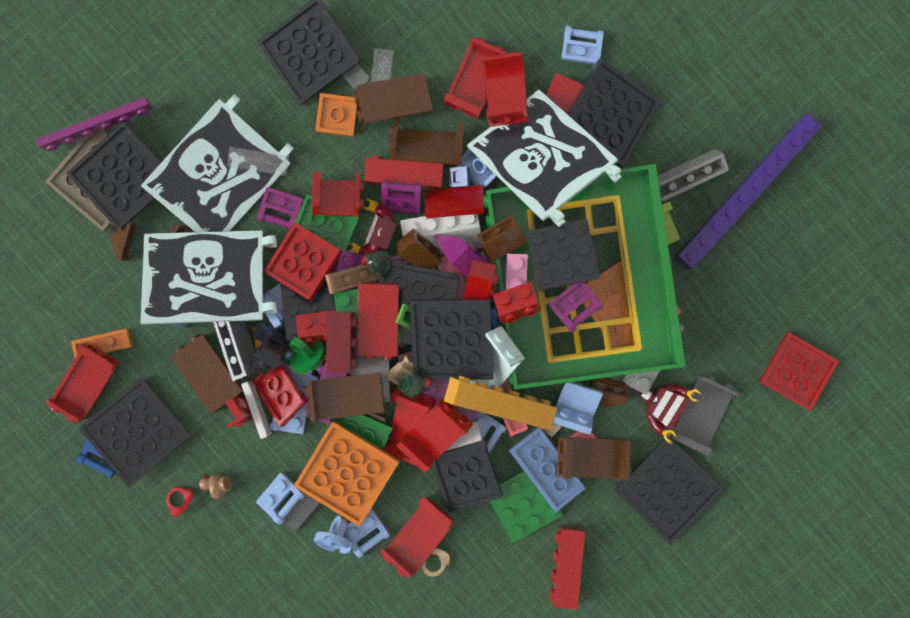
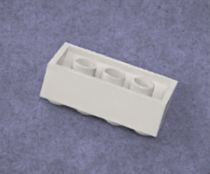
(457, 226)

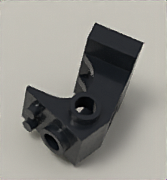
(264, 357)

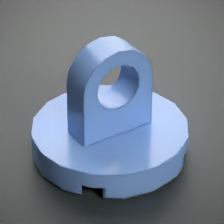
(334, 538)

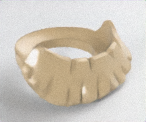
(445, 561)

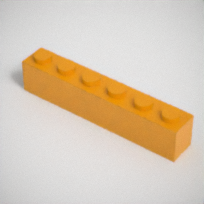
(500, 404)

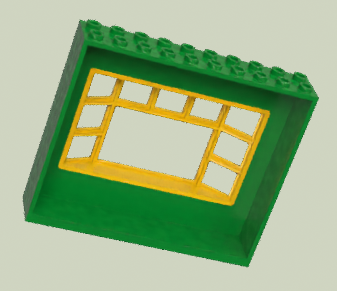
(646, 280)

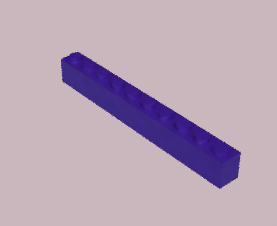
(747, 191)

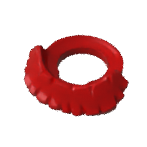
(187, 494)

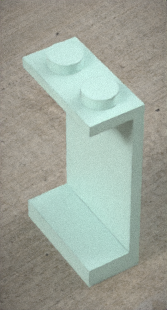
(505, 357)

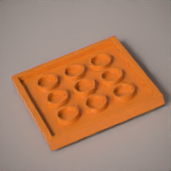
(612, 294)
(346, 473)

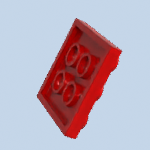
(303, 261)
(798, 371)

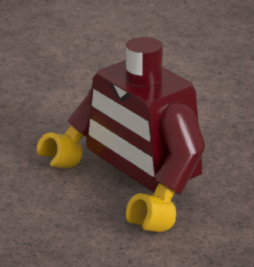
(379, 232)
(666, 406)

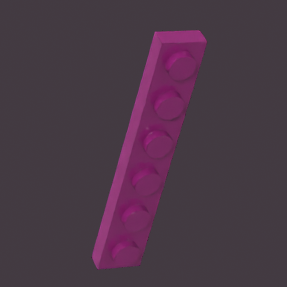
(90, 126)

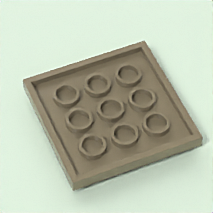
(69, 190)

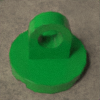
(306, 356)

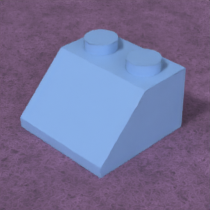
(479, 172)

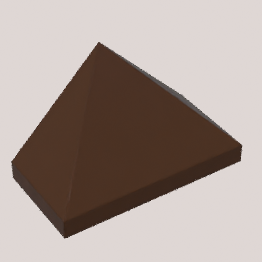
(122, 241)
(613, 391)

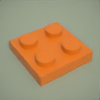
(336, 115)

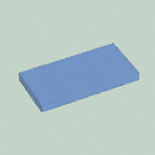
(539, 461)

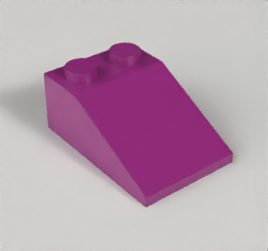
(460, 252)

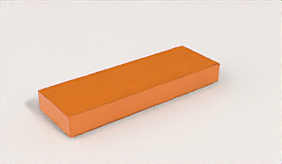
(107, 342)

